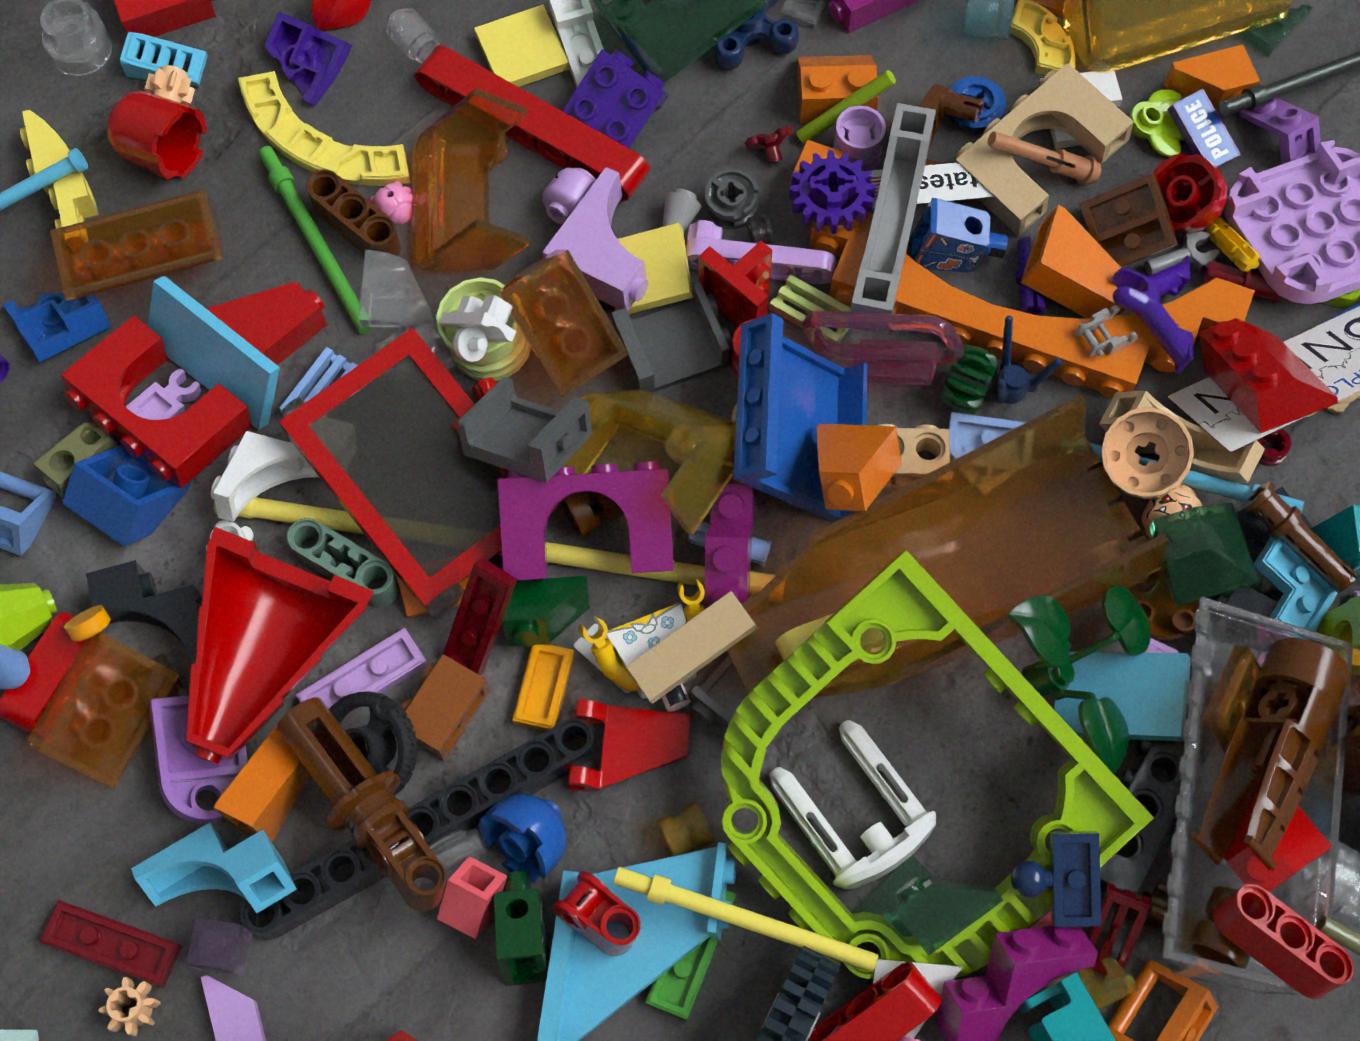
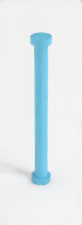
(49, 175)

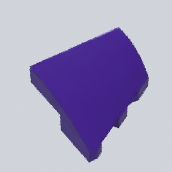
(306, 55)

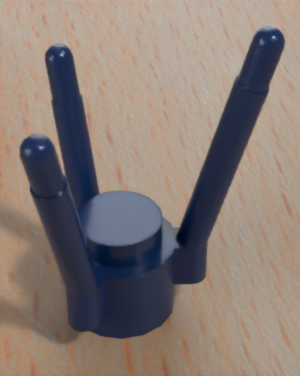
(1013, 379)

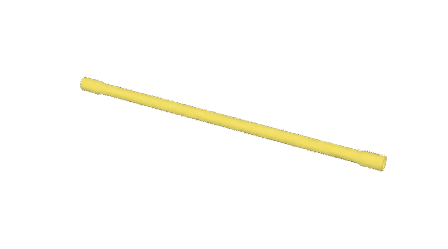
(556, 553)

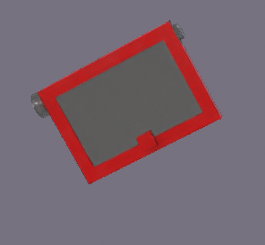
(399, 469)

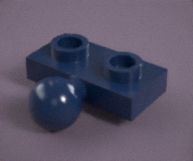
(1072, 878)

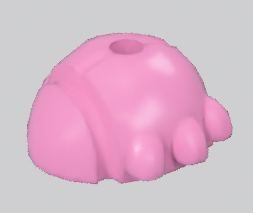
(396, 207)

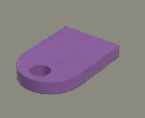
(179, 770)

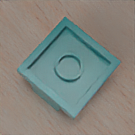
(1074, 1015)

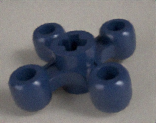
(780, 34)

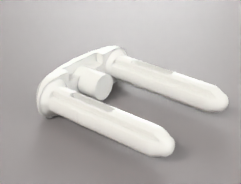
(886, 851)

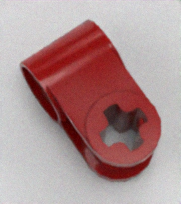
(596, 912)

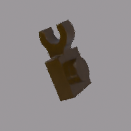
(1159, 907)

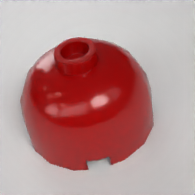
(1192, 191)

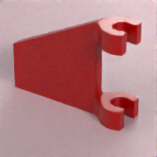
(632, 743)

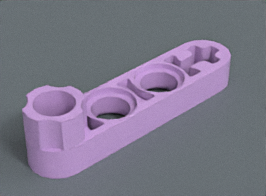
(805, 264)

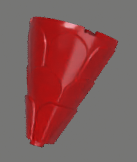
(257, 640)

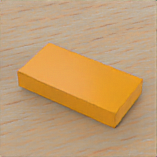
(543, 687)

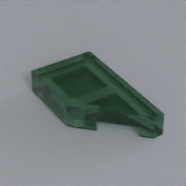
(1272, 35)

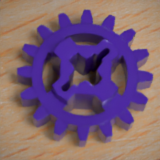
(832, 192)

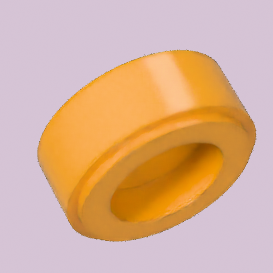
(87, 623)

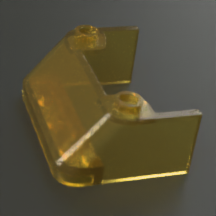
(692, 438)

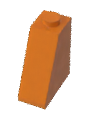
(1070, 266)
(855, 463)
(264, 788)

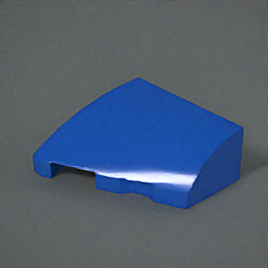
(57, 323)

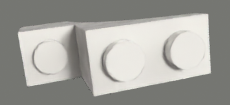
(254, 468)

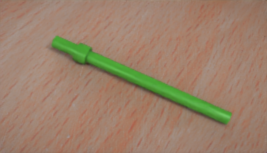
(283, 183)

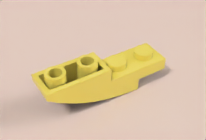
(67, 194)

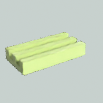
(809, 293)

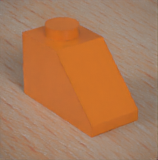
(1219, 73)

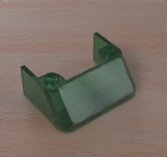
(673, 33)

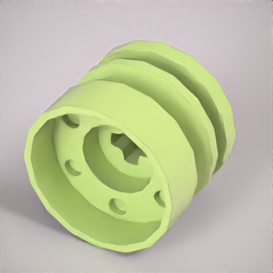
(501, 358)

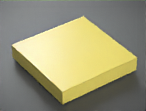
(522, 47)
(664, 263)

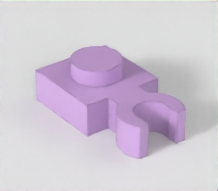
(166, 402)

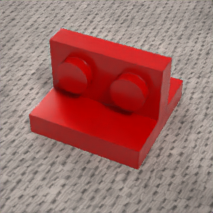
(738, 288)

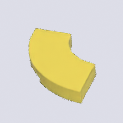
(1043, 35)

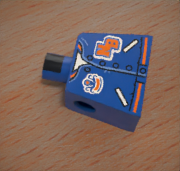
(954, 237)

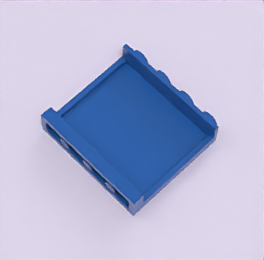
(780, 404)

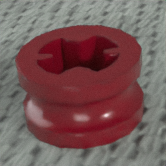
(1275, 456)

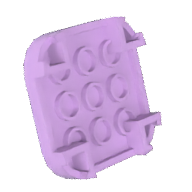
(1303, 223)

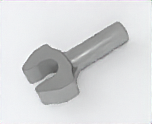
(1190, 242)

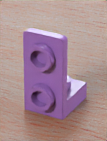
(1295, 127)

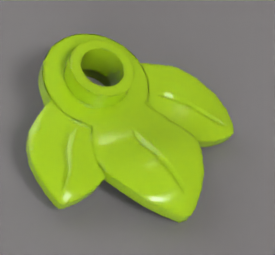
(1156, 124)

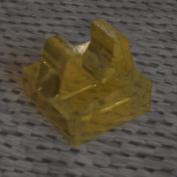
(1117, 984)

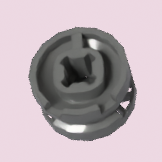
(731, 197)

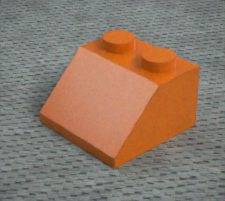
(830, 79)

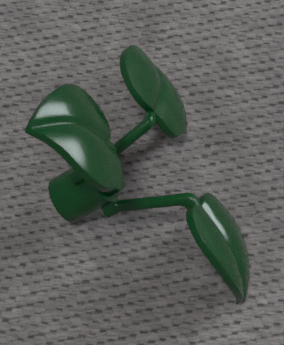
(1047, 630)

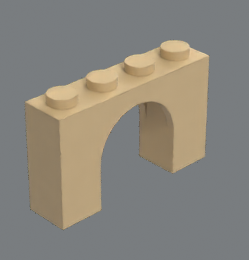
(1061, 103)

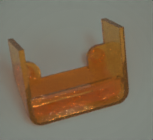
(453, 189)

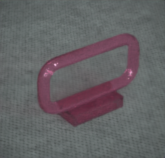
(887, 359)

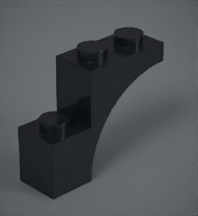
(132, 597)

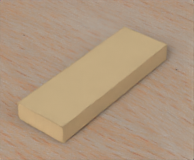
(691, 647)

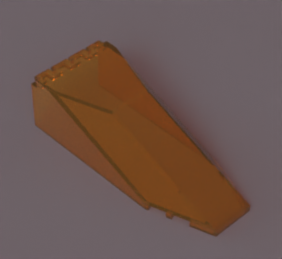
(989, 531)

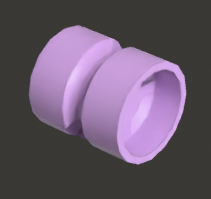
(862, 135)

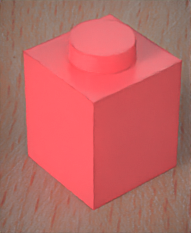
(470, 897)

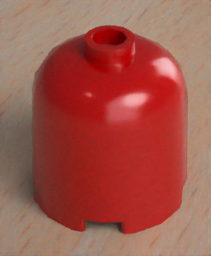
(156, 133)

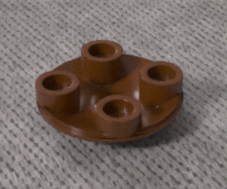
(1164, 618)

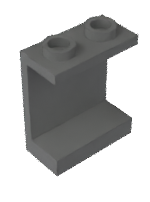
(674, 342)

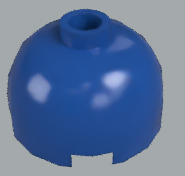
(527, 833)

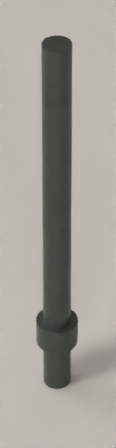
(1258, 95)

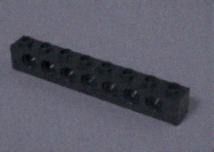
(1158, 796)

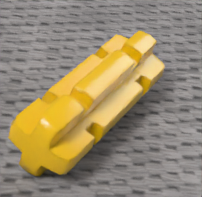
(1233, 245)

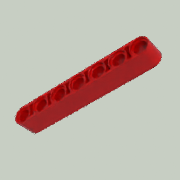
(545, 127)

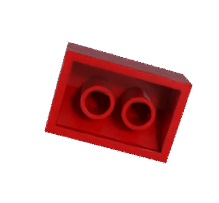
(1261, 375)

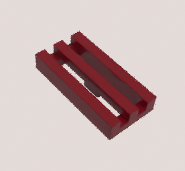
(1125, 900)

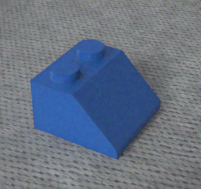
(120, 495)

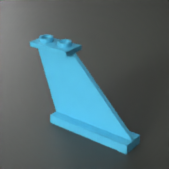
(589, 985)

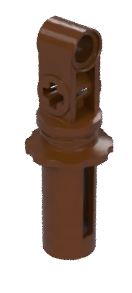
(368, 808)

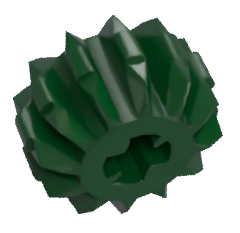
(969, 380)

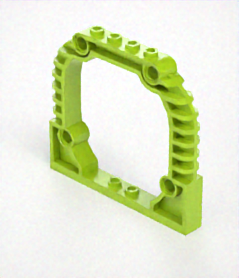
(904, 606)

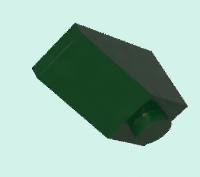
(544, 609)

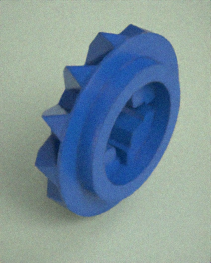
(992, 95)

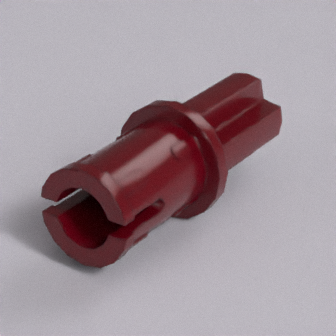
(1246, 279)

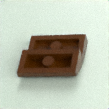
(1130, 220)

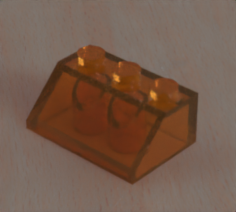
(563, 321)
(101, 709)

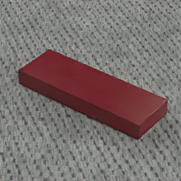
(479, 615)
(110, 943)

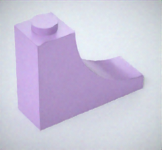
(587, 234)

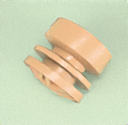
(1137, 430)

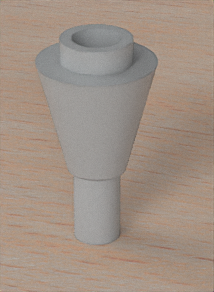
(680, 208)

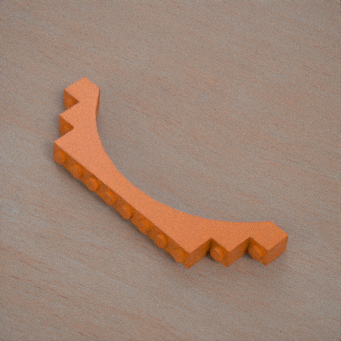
(1034, 338)

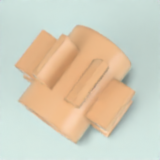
(170, 83)
(121, 998)

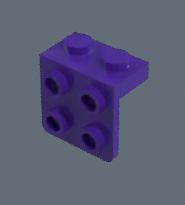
(616, 98)

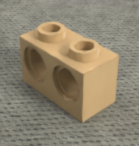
(912, 441)

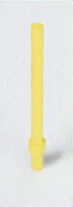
(661, 890)

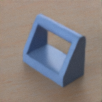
(17, 528)

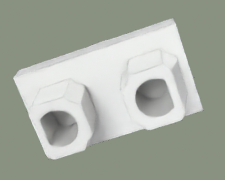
(478, 324)

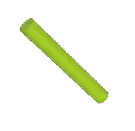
(857, 98)

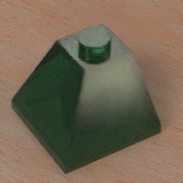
(1204, 552)

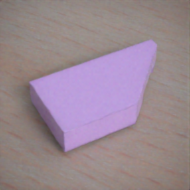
(232, 1013)

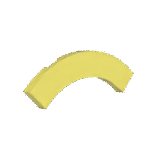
(312, 148)

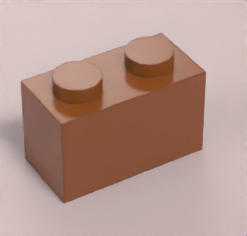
(445, 705)

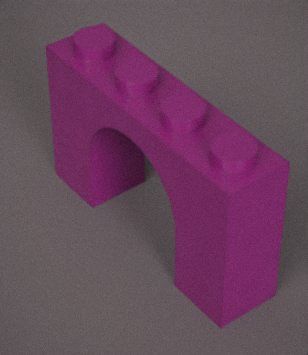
(529, 502)

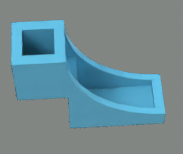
(205, 862)

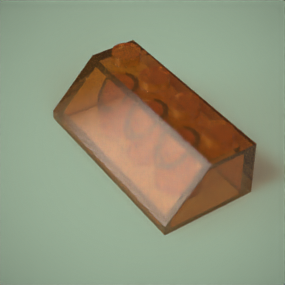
(137, 244)

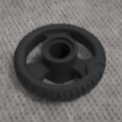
(377, 734)

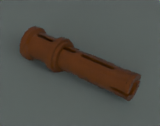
(1287, 524)

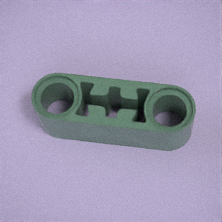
(321, 562)

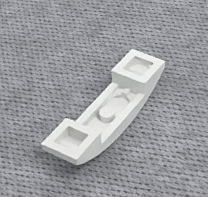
(576, 34)

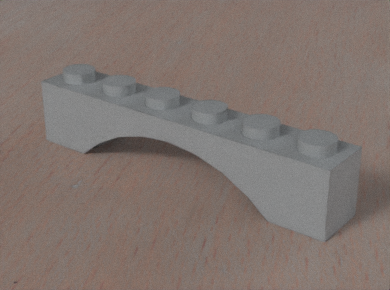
(894, 211)

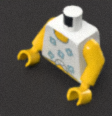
(635, 638)

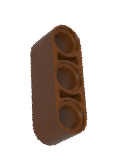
(346, 202)

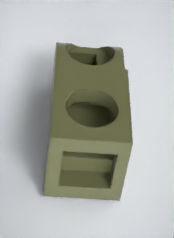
(57, 464)

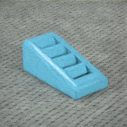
(141, 49)

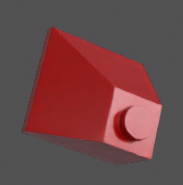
(1296, 850)

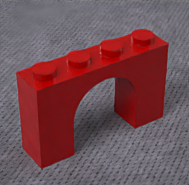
(173, 446)

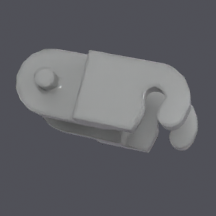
(1111, 344)

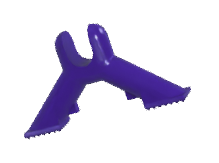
(1142, 296)

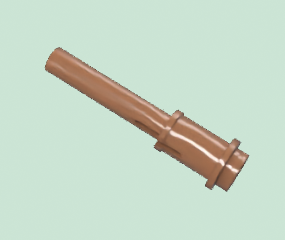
(1083, 169)

